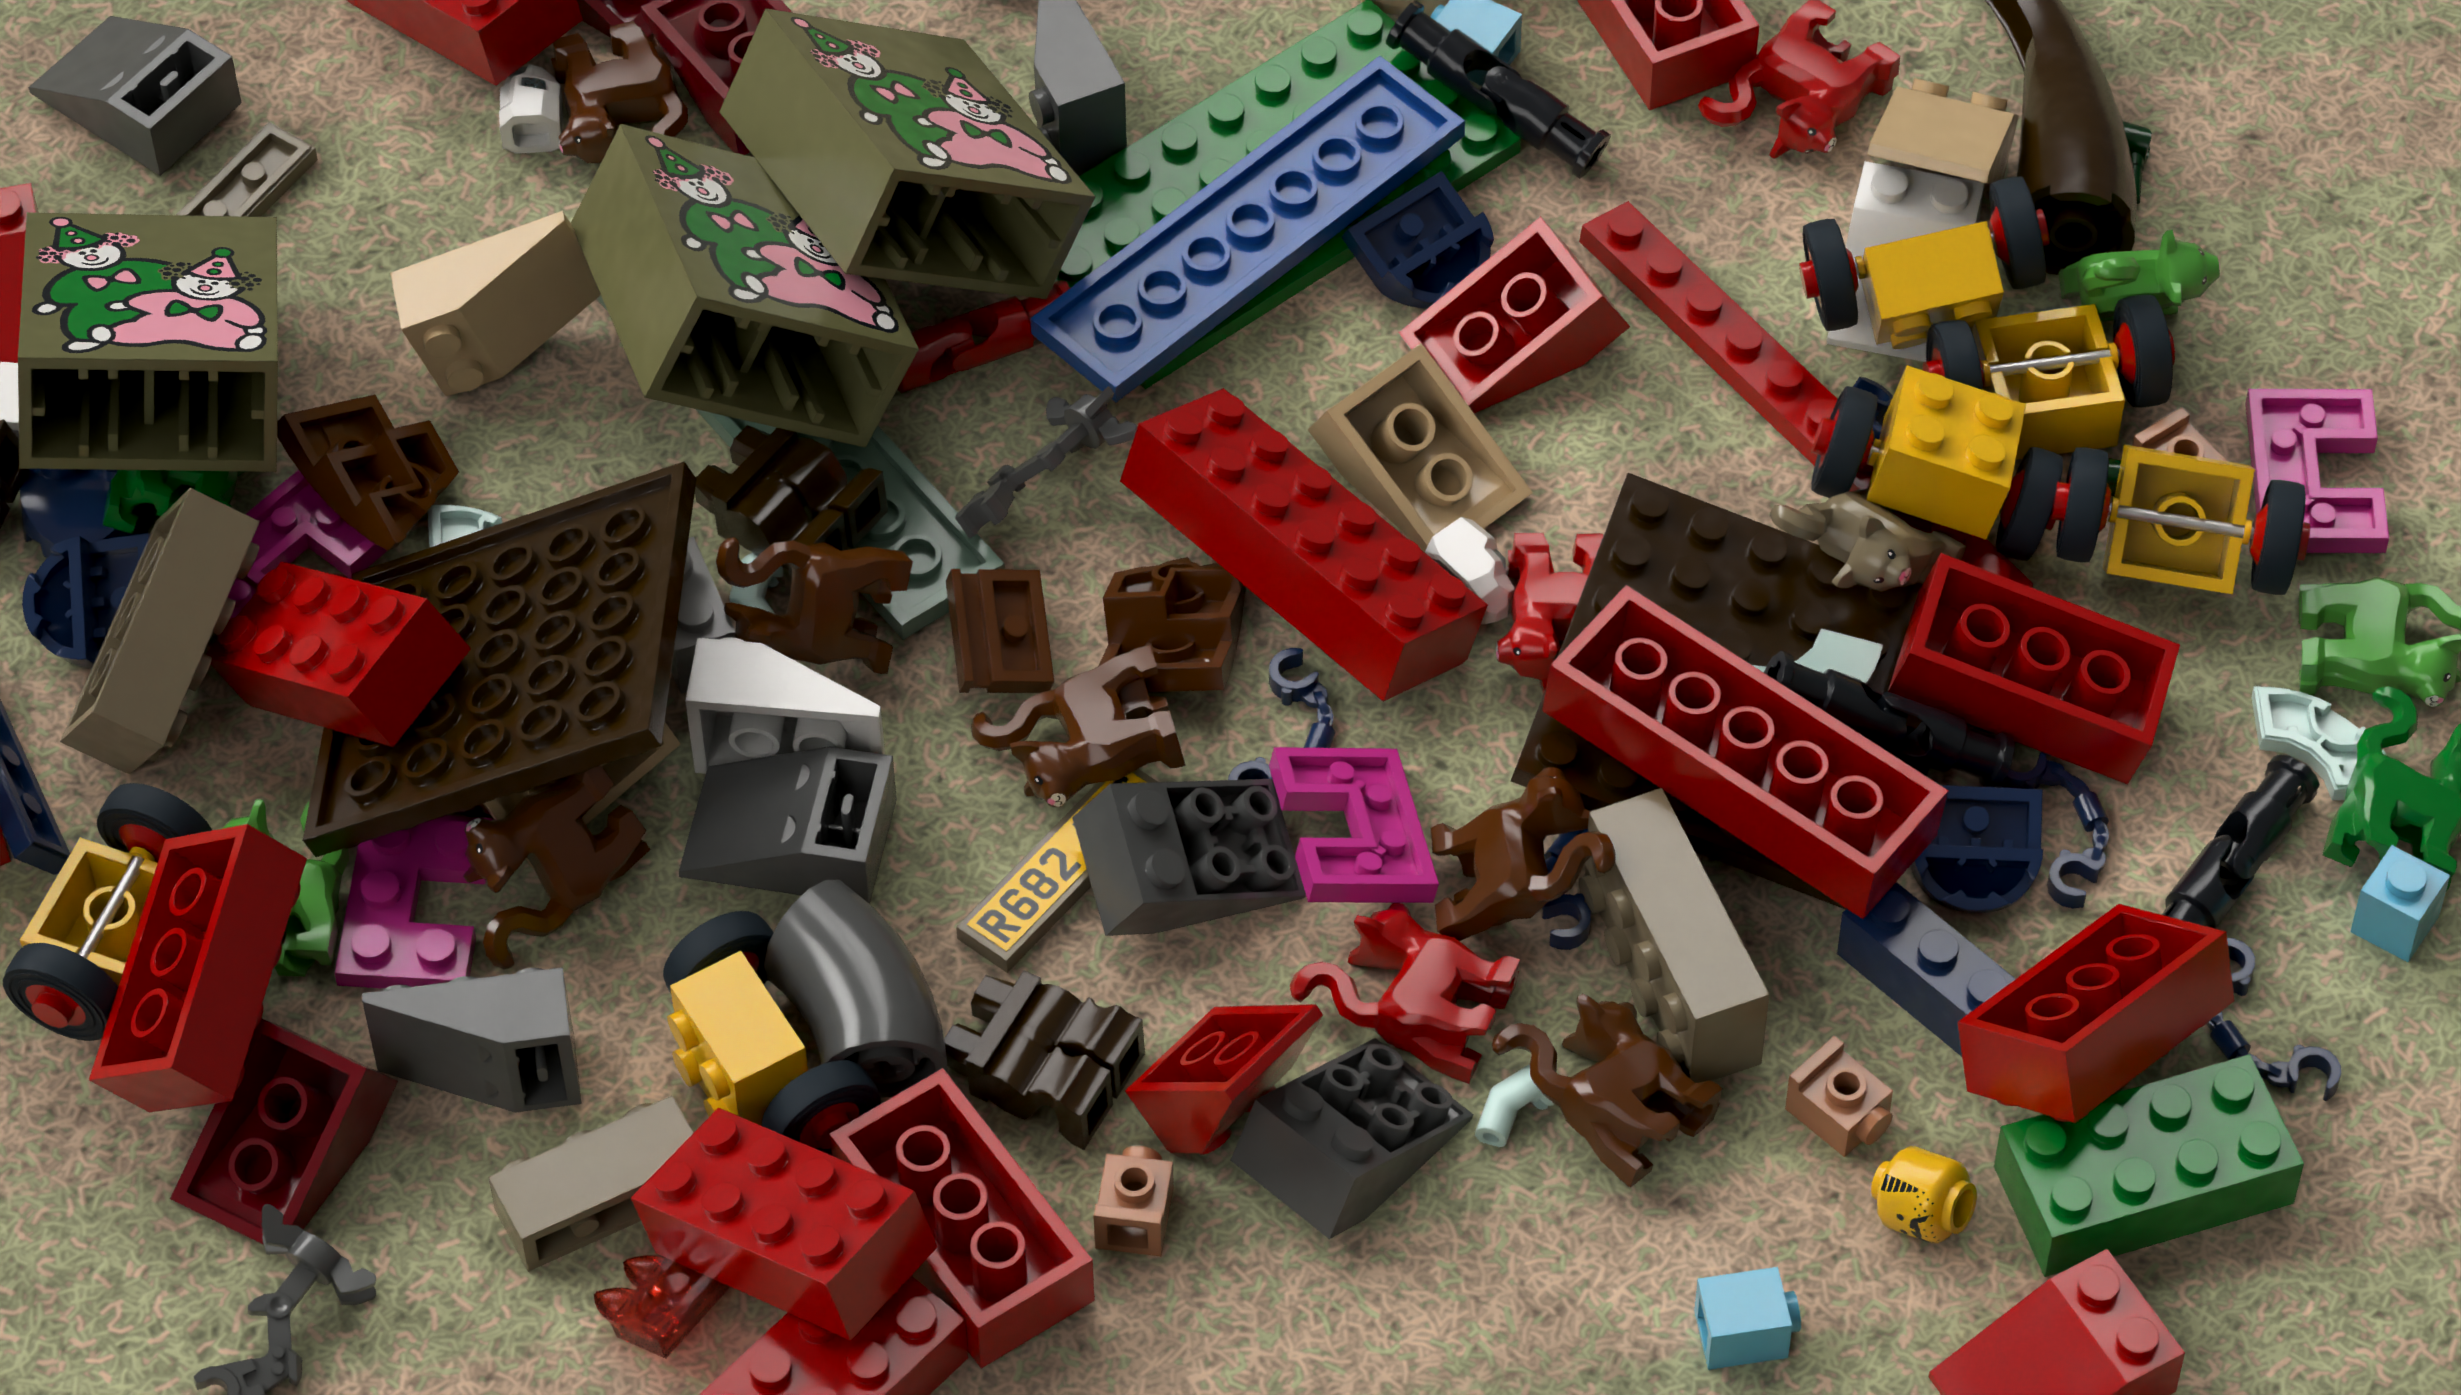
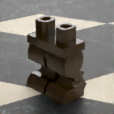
(790, 492)
(1031, 1047)

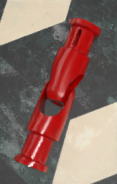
(950, 344)

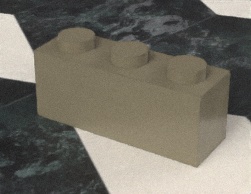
(586, 1183)

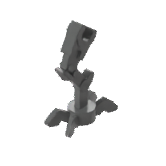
(1088, 425)
(313, 1262)

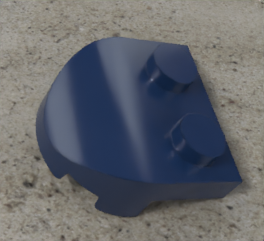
(1421, 243)
(69, 505)
(78, 594)
(1983, 849)

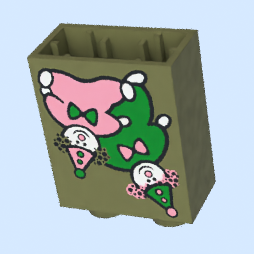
(905, 155)
(733, 293)
(148, 343)

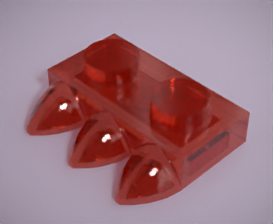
(663, 1306)

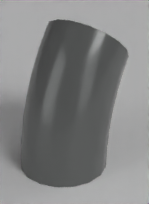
(857, 987)

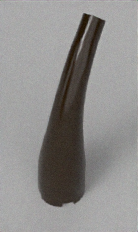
(2070, 135)

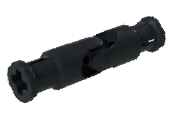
(1521, 104)
(1937, 742)
(2242, 844)

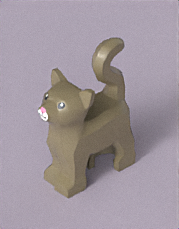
(1869, 538)

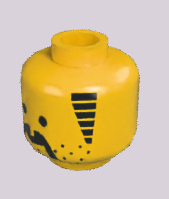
(1924, 1194)

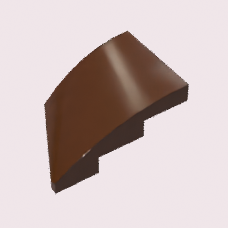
(366, 468)
(1184, 614)

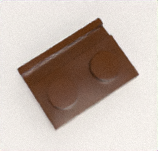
(1000, 631)

